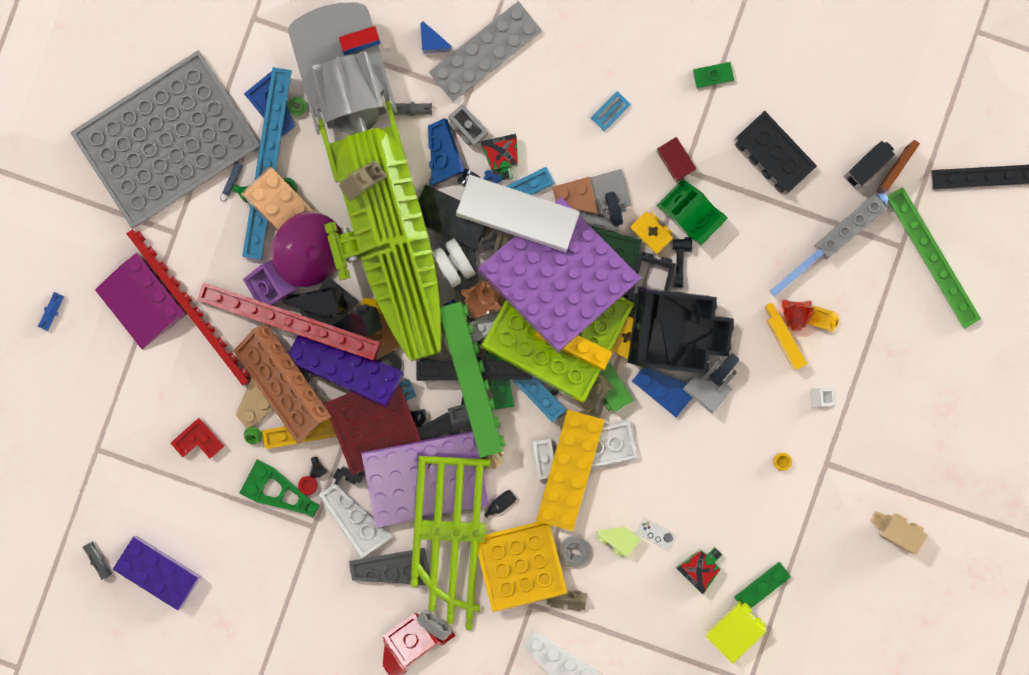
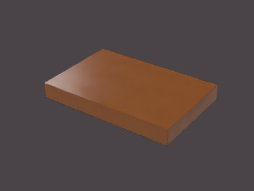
(898, 166)

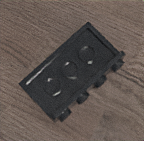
(774, 153)

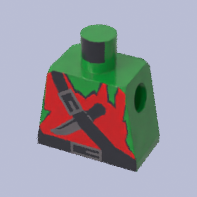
(501, 154)
(700, 569)

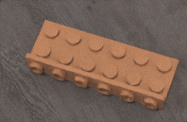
(281, 382)

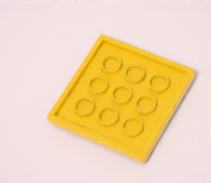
(521, 566)

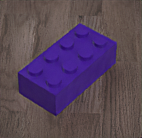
(156, 572)

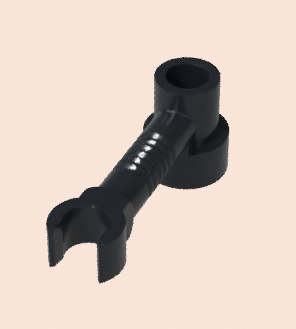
(681, 246)

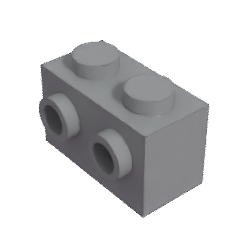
(468, 125)

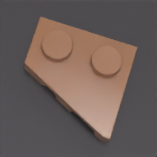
(577, 194)

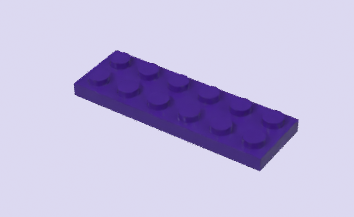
(352, 372)

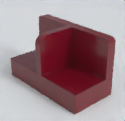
(676, 159)

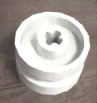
(452, 263)

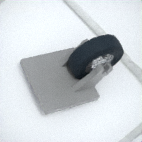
(611, 195)
(708, 387)

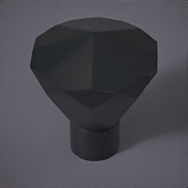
(419, 416)
(317, 469)

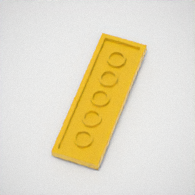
(570, 470)

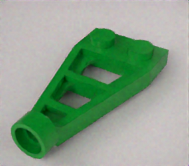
(257, 481)

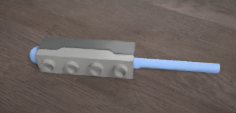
(839, 236)

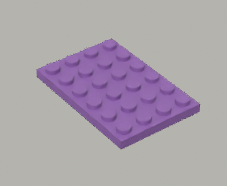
(393, 478)

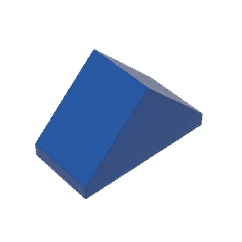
(432, 41)

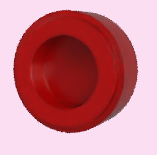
(308, 485)

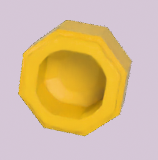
(782, 461)

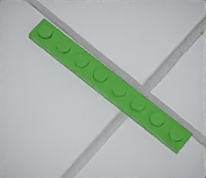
(933, 258)

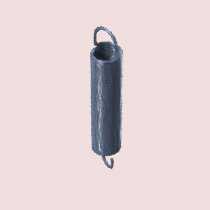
(232, 179)

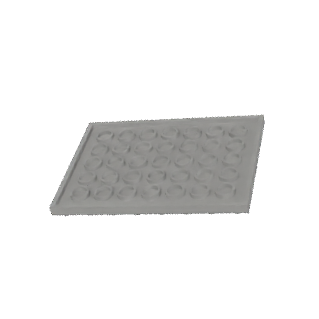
(165, 139)

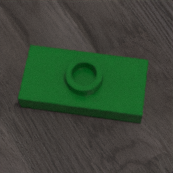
(713, 75)

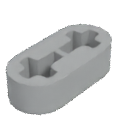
(434, 625)

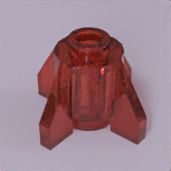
(797, 313)

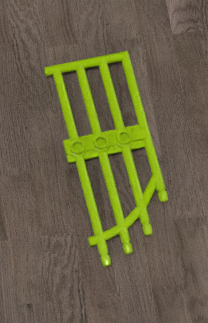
(448, 531)

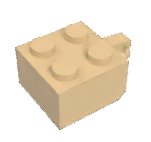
(897, 531)

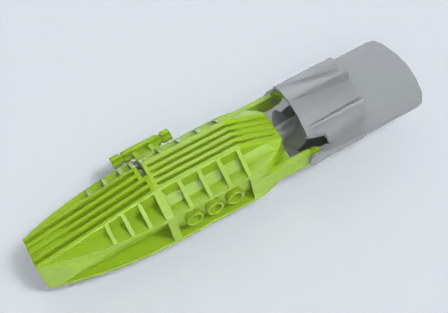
(388, 216)

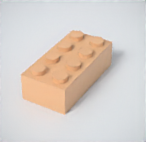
(274, 198)

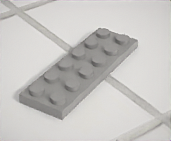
(485, 51)

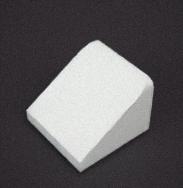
(822, 397)

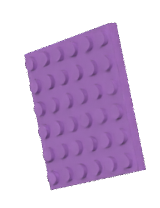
(560, 289)

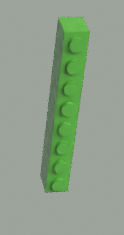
(471, 379)

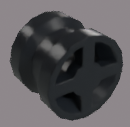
(463, 180)

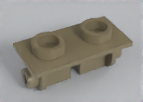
(575, 599)

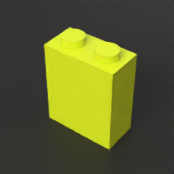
(736, 631)

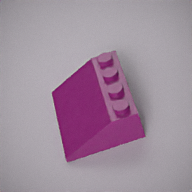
(140, 300)

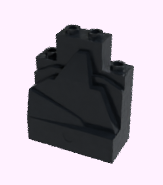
(677, 331)

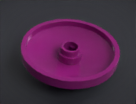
(303, 250)

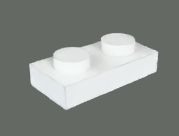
(543, 457)

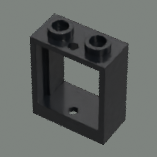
(869, 164)
(648, 258)

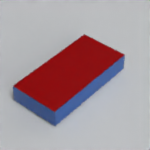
(359, 40)

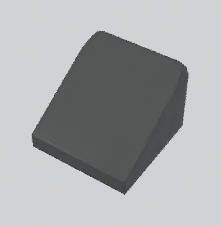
(459, 417)

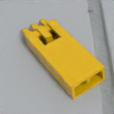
(784, 338)

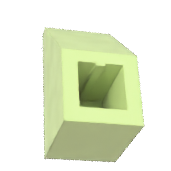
(620, 538)

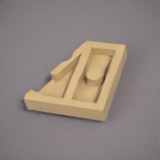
(253, 406)

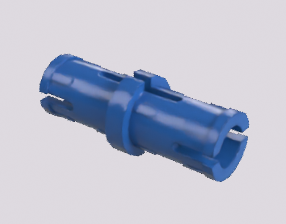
(51, 311)

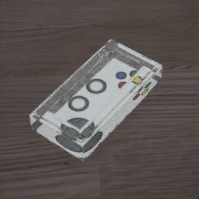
(656, 534)

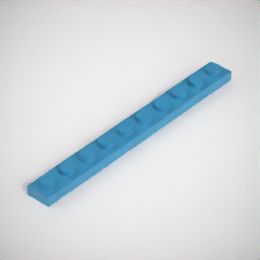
(268, 155)

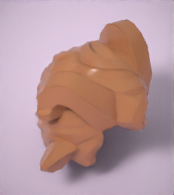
(482, 299)

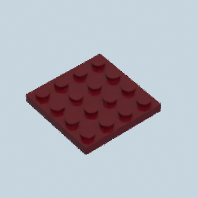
(370, 426)

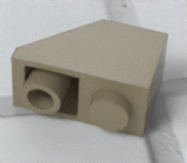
(362, 180)

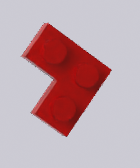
(200, 435)

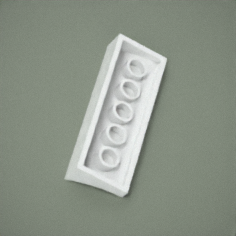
(517, 213)

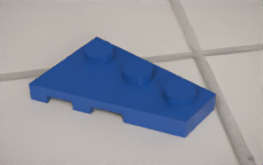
(258, 97)
(445, 158)
(663, 389)

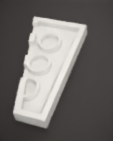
(354, 521)
(555, 658)

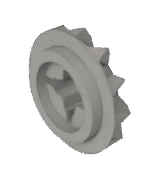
(577, 560)

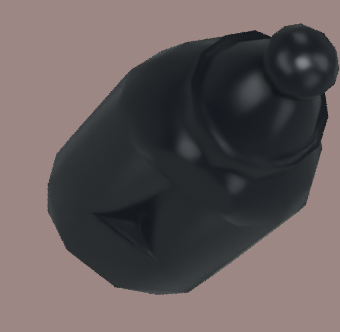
(501, 503)

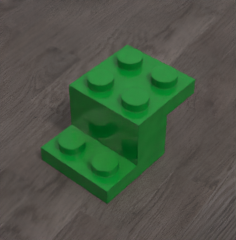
(692, 212)

